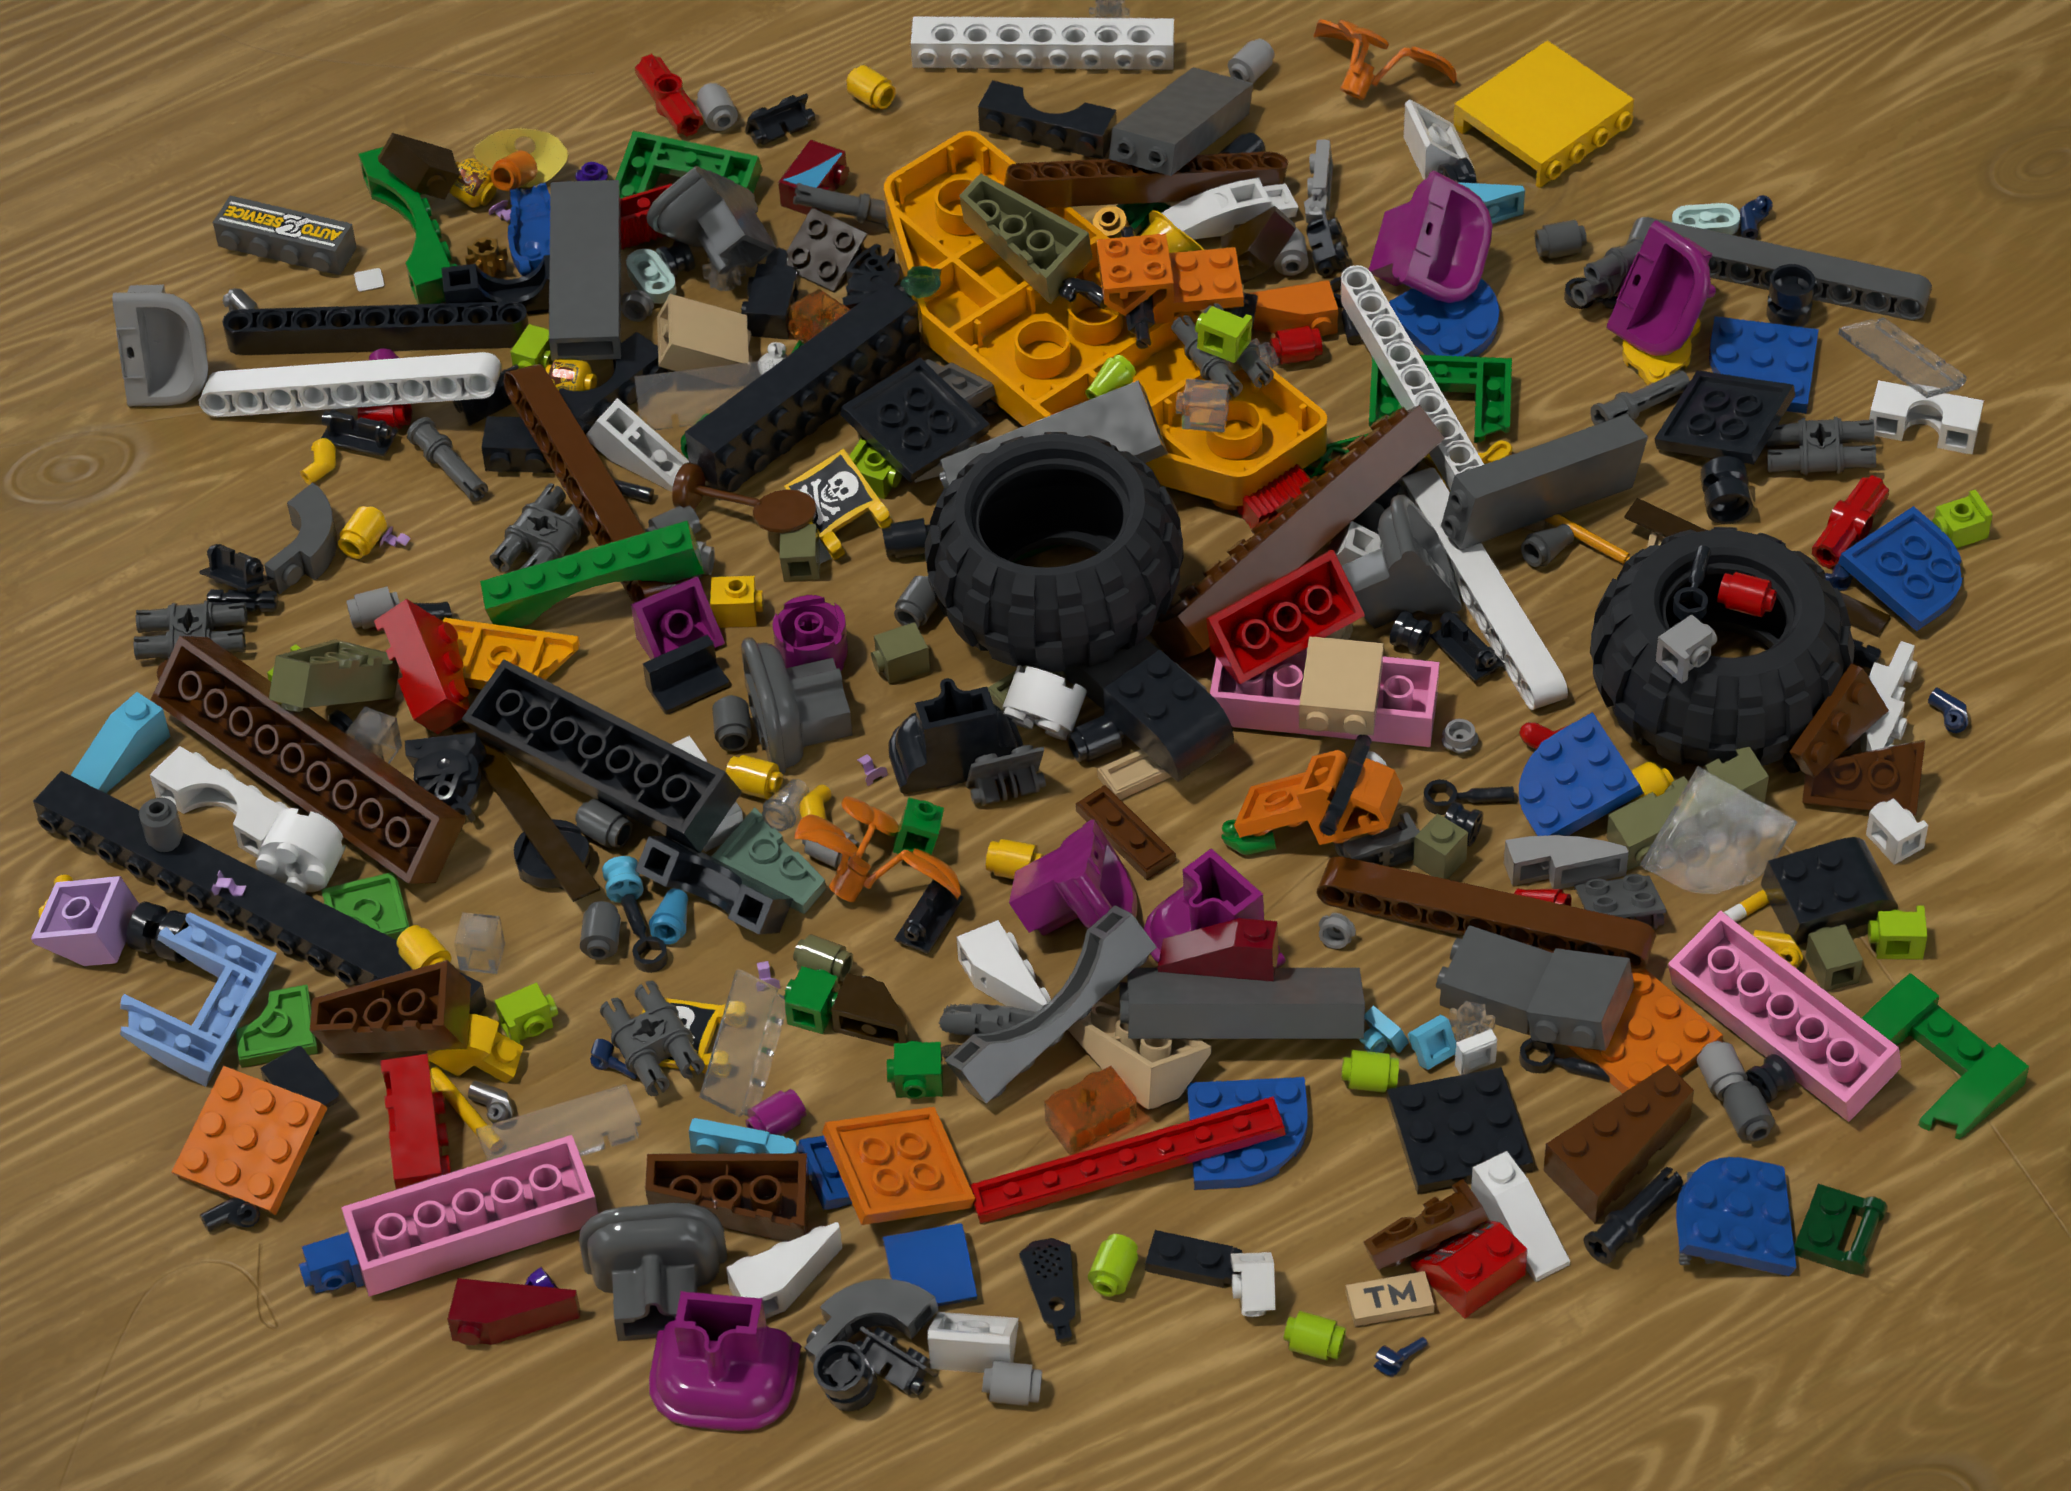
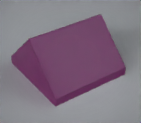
(674, 618)

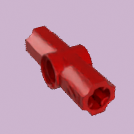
(669, 95)
(1850, 520)

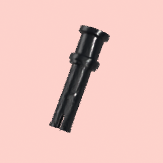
(1623, 1224)

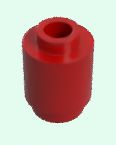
(1297, 344)
(1747, 594)

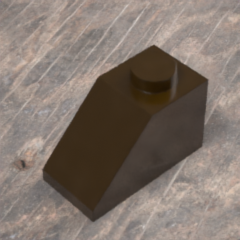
(420, 165)
(1259, 242)
(868, 1012)

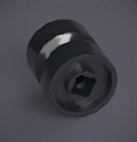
(1790, 295)
(1726, 490)
(147, 923)
(845, 1376)

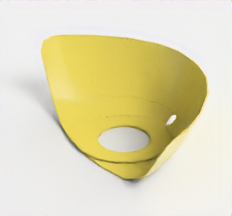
(548, 154)

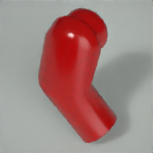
(1534, 734)

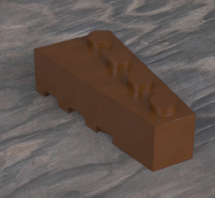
(396, 1013)
(1616, 1141)
(746, 1191)

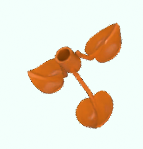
(1360, 74)
(854, 873)

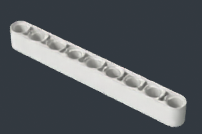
(1405, 369)
(351, 384)
(1491, 601)

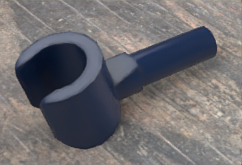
(1839, 578)
(602, 1058)
(1391, 1362)

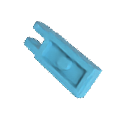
(722, 1138)

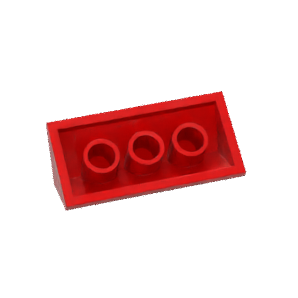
(1282, 616)

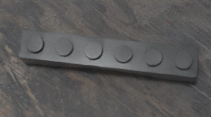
(1108, 954)

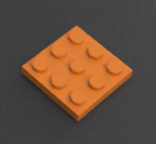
(1651, 1033)
(249, 1140)
(898, 1165)

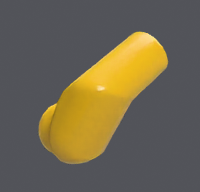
(323, 462)
(814, 802)
(1781, 944)

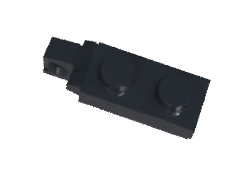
(1190, 1259)

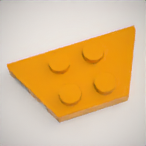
(486, 645)

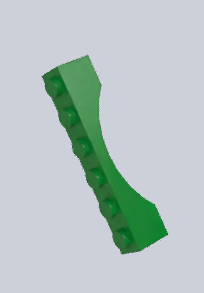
(428, 253)
(657, 555)

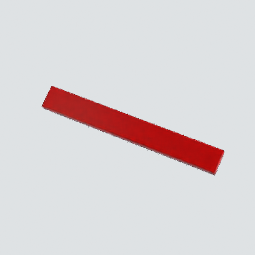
(1127, 1159)

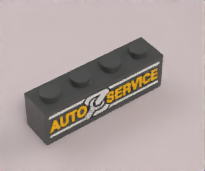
(285, 235)

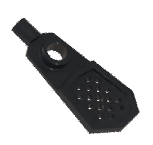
(1053, 1288)

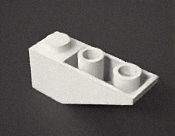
(997, 969)
(784, 1269)

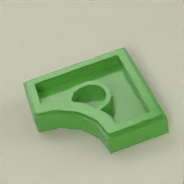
(371, 901)
(278, 1029)

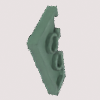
(765, 856)

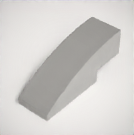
(1563, 860)

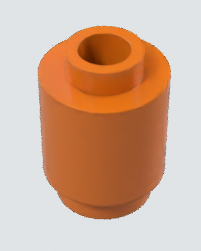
(514, 171)

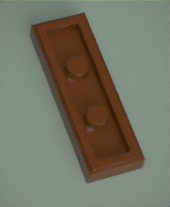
(1126, 832)

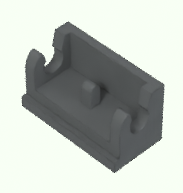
(1386, 848)

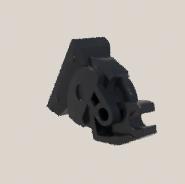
(871, 272)
(449, 768)

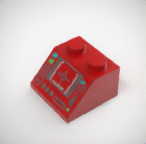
(1474, 1266)

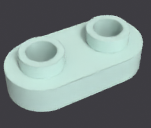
(1713, 217)
(651, 275)

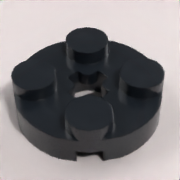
(531, 865)

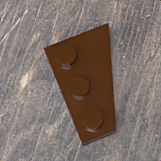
(1839, 721)
(1870, 778)
(1438, 1221)

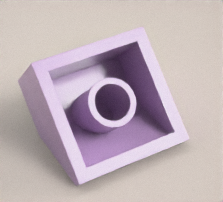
(86, 920)

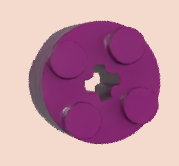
(810, 632)

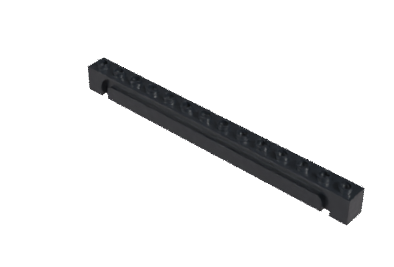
(265, 909)

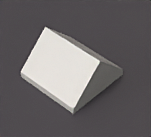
(1431, 139)
(970, 1341)

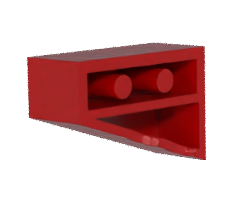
(429, 665)
(414, 1121)

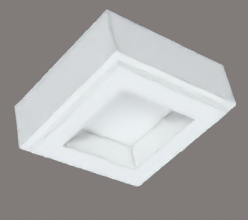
(1476, 1052)

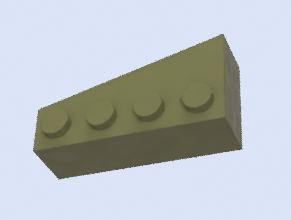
(1026, 236)
(332, 675)
(1641, 820)

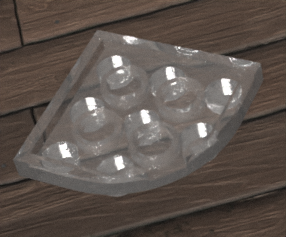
(1716, 837)

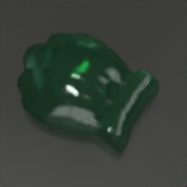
(922, 281)

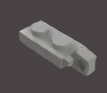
(1320, 185)

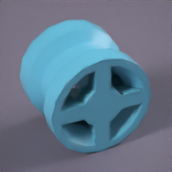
(622, 878)

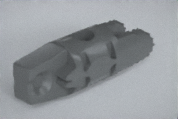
(980, 1018)

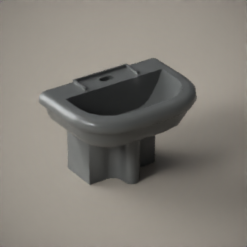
(714, 215)
(1407, 571)
(794, 703)
(649, 1258)

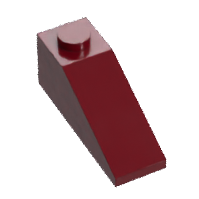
(1225, 950)
(502, 1311)

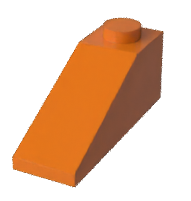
(1297, 307)

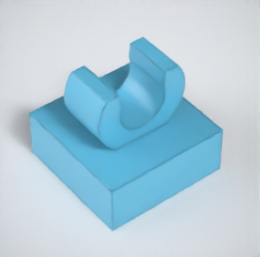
(1382, 1033)
(1433, 1042)

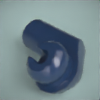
(1752, 214)
(1953, 710)

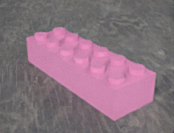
(1273, 699)
(1785, 1015)
(470, 1215)

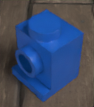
(330, 1264)

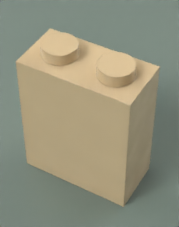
(700, 335)
(1341, 686)

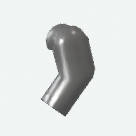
(238, 300)
(495, 1099)

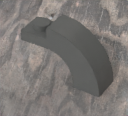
(314, 545)
(870, 1305)

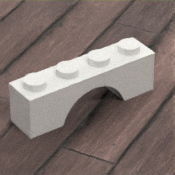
(195, 783)

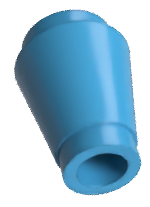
(670, 917)

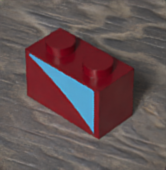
(816, 167)

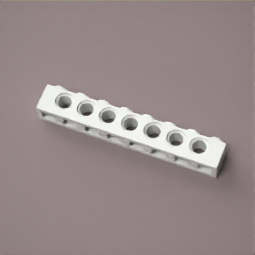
(1042, 43)

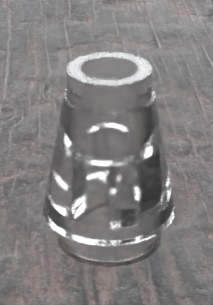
(783, 807)

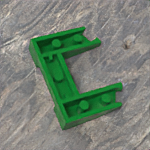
(654, 154)
(1484, 376)
(1986, 1072)

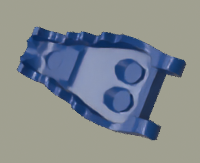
(529, 227)

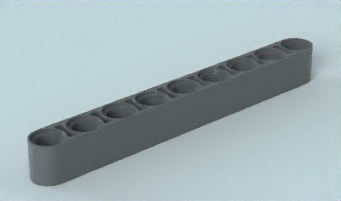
(1836, 279)

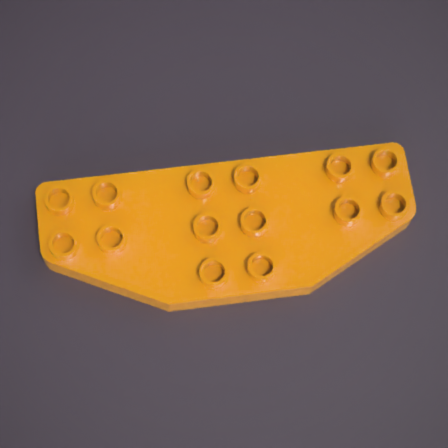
(1050, 353)

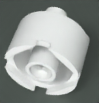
(1043, 700)
(301, 850)

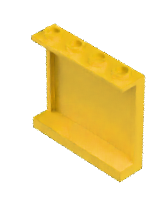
(1546, 111)

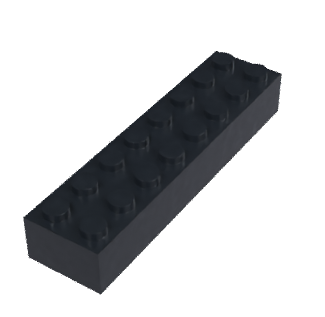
(805, 389)
(602, 755)

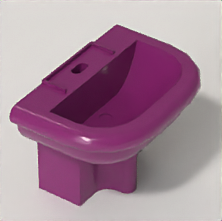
(1435, 240)
(1662, 292)
(1072, 882)
(1209, 896)
(722, 1365)

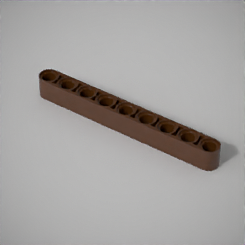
(1119, 183)
(576, 464)
(1456, 905)

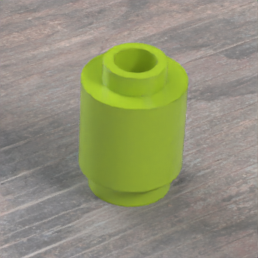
(1370, 1071)
(1113, 1265)
(1314, 1336)

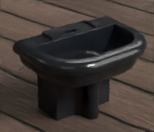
(947, 736)

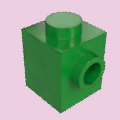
(918, 826)
(810, 999)
(916, 1069)

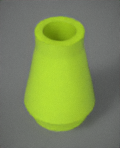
(1113, 375)

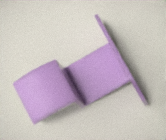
(500, 210)
(392, 540)
(870, 771)
(227, 883)
(764, 974)

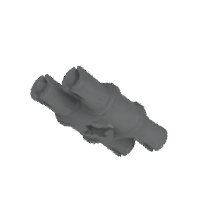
(1607, 274)
(1219, 369)
(1822, 446)
(539, 531)
(189, 620)
(652, 1038)

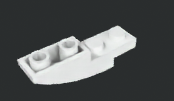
(1223, 207)
(1889, 685)

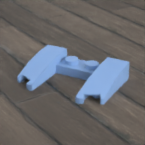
(241, 974)

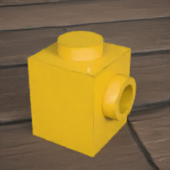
(736, 601)

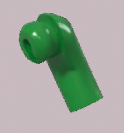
(1247, 844)

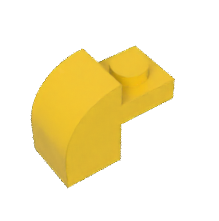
(485, 1050)

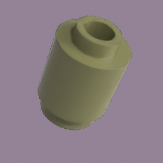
(823, 954)

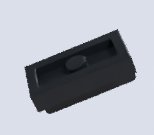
(684, 675)
(300, 1075)

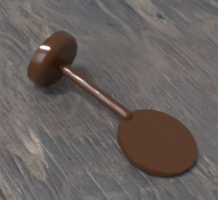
(775, 512)

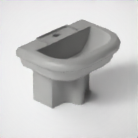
(159, 347)

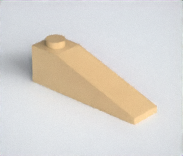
(1151, 1068)

